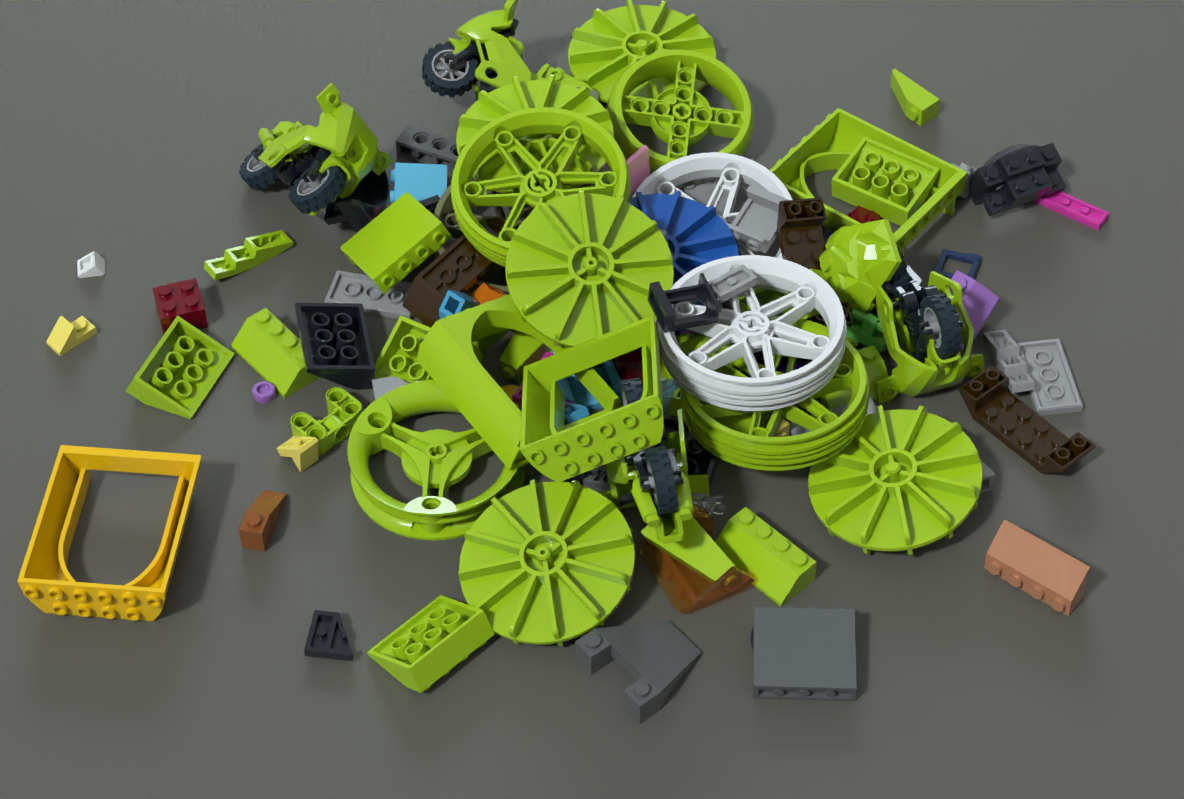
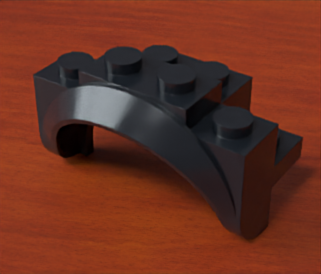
(1024, 172)
(362, 205)

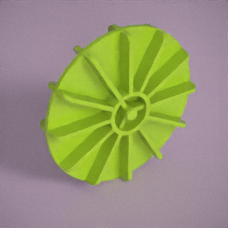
(628, 33)
(531, 95)
(585, 267)
(898, 482)
(547, 562)

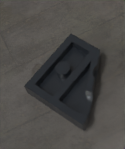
(327, 637)

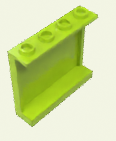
(396, 242)

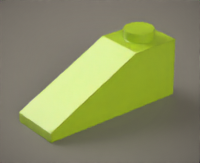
(914, 100)

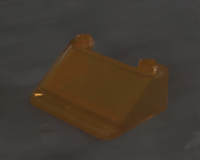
(685, 587)

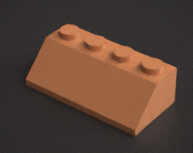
(1037, 568)

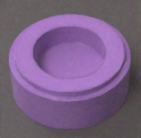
(264, 392)

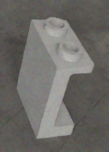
(757, 219)

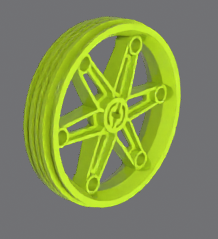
(540, 183)
(760, 448)

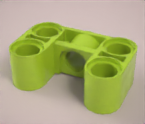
(335, 427)

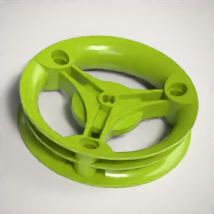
(427, 458)

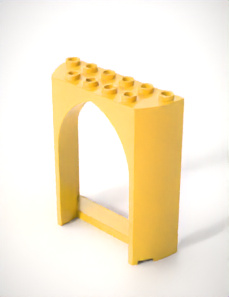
(44, 569)

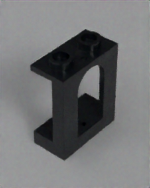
(661, 305)

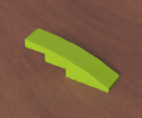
(253, 253)

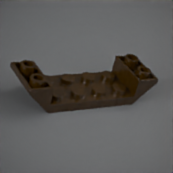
(803, 239)
(453, 270)
(1019, 425)

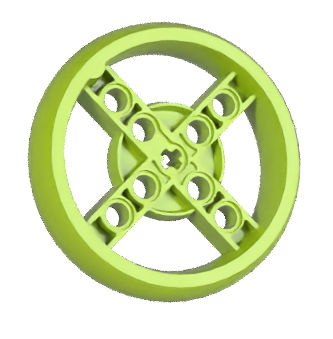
(677, 114)

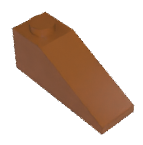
(261, 520)

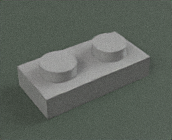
(733, 283)

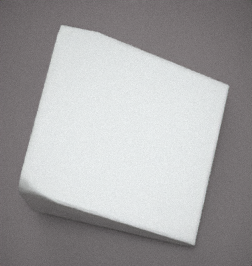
(91, 265)

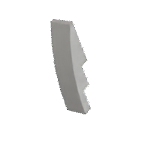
(1008, 361)

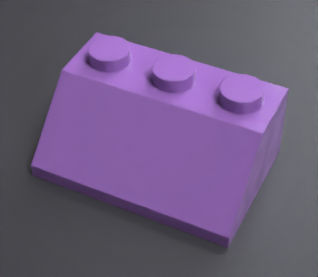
(977, 301)

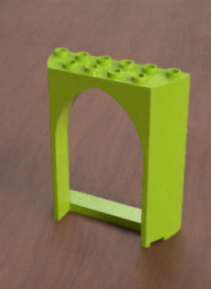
(832, 144)
(452, 364)
(605, 438)

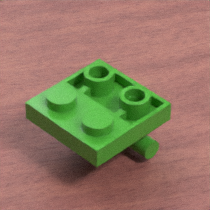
(867, 330)

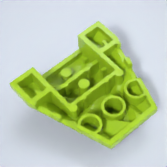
(858, 261)

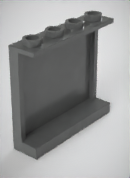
(804, 653)

